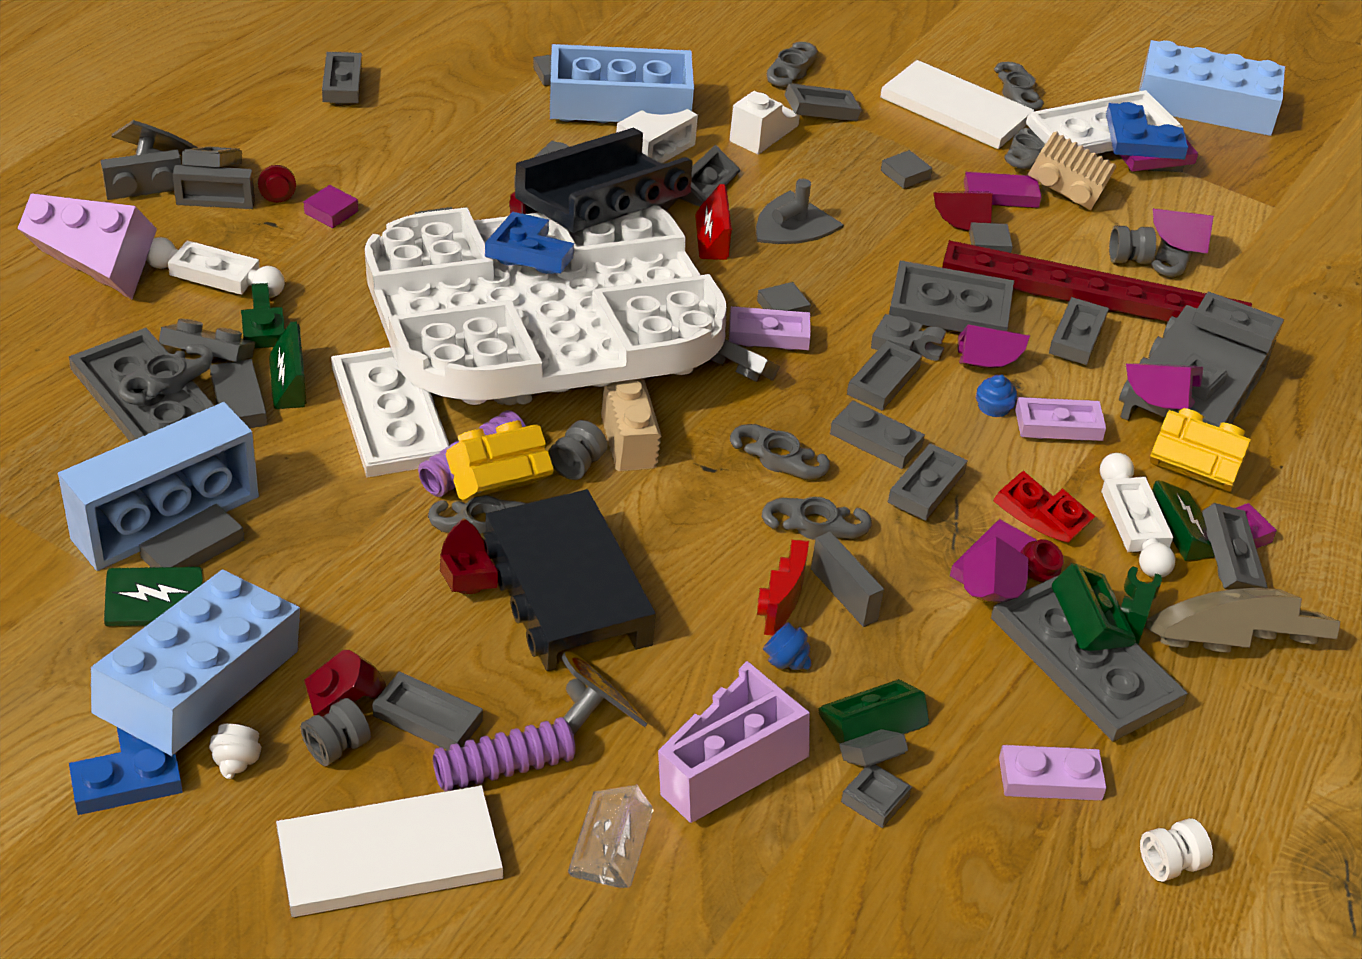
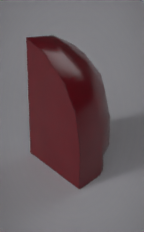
(964, 207)

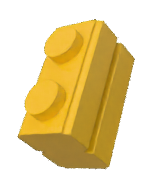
(1200, 449)
(498, 460)

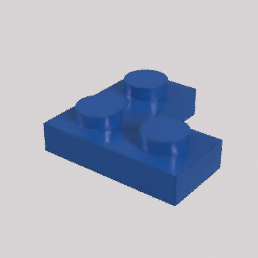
(1134, 136)
(524, 242)
(124, 777)

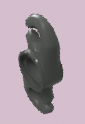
(792, 64)
(1018, 85)
(1024, 149)
(1177, 258)
(146, 377)
(790, 463)
(798, 509)
(467, 510)

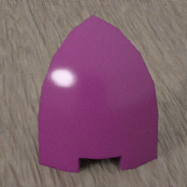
(1184, 229)
(990, 347)
(1165, 384)
(995, 572)

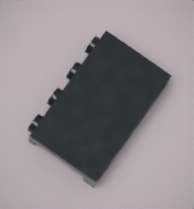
(599, 180)
(566, 576)

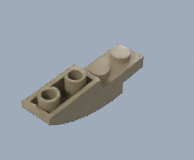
(1236, 615)

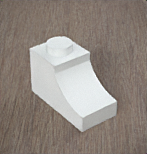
(760, 122)
(663, 134)

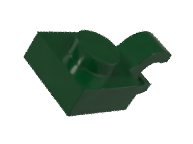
(262, 323)
(1138, 605)

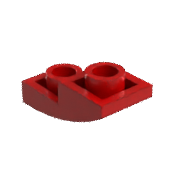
(1051, 515)
(784, 588)

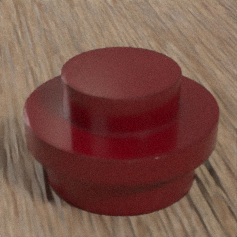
(276, 183)
(1044, 559)

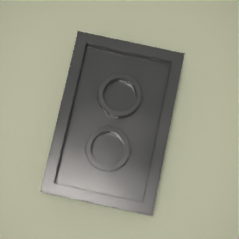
(950, 297)

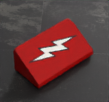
(714, 226)

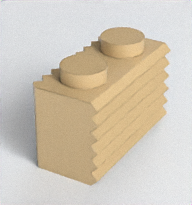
(1072, 170)
(630, 425)

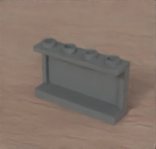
(1183, 339)

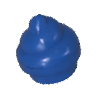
(996, 396)
(789, 648)

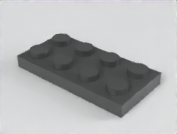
(107, 364)
(1111, 686)

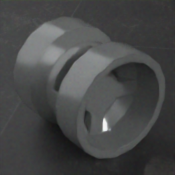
(1132, 244)
(578, 449)
(335, 732)

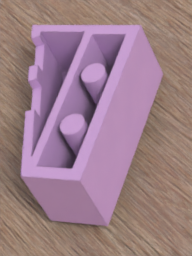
(91, 236)
(733, 746)

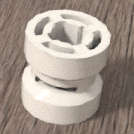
(1177, 849)

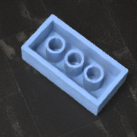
(618, 82)
(1214, 86)
(157, 483)
(194, 661)

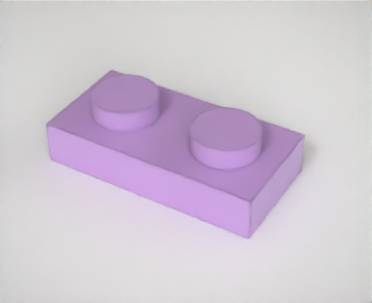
(769, 328)
(1060, 419)
(1052, 772)

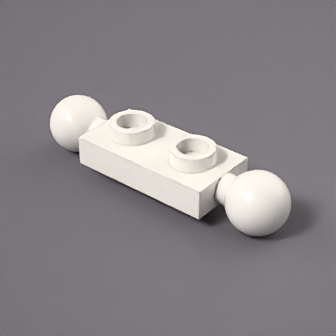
(213, 266)
(1137, 515)

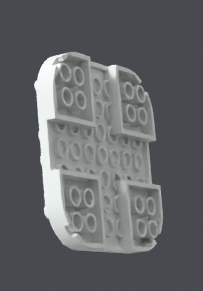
(500, 331)

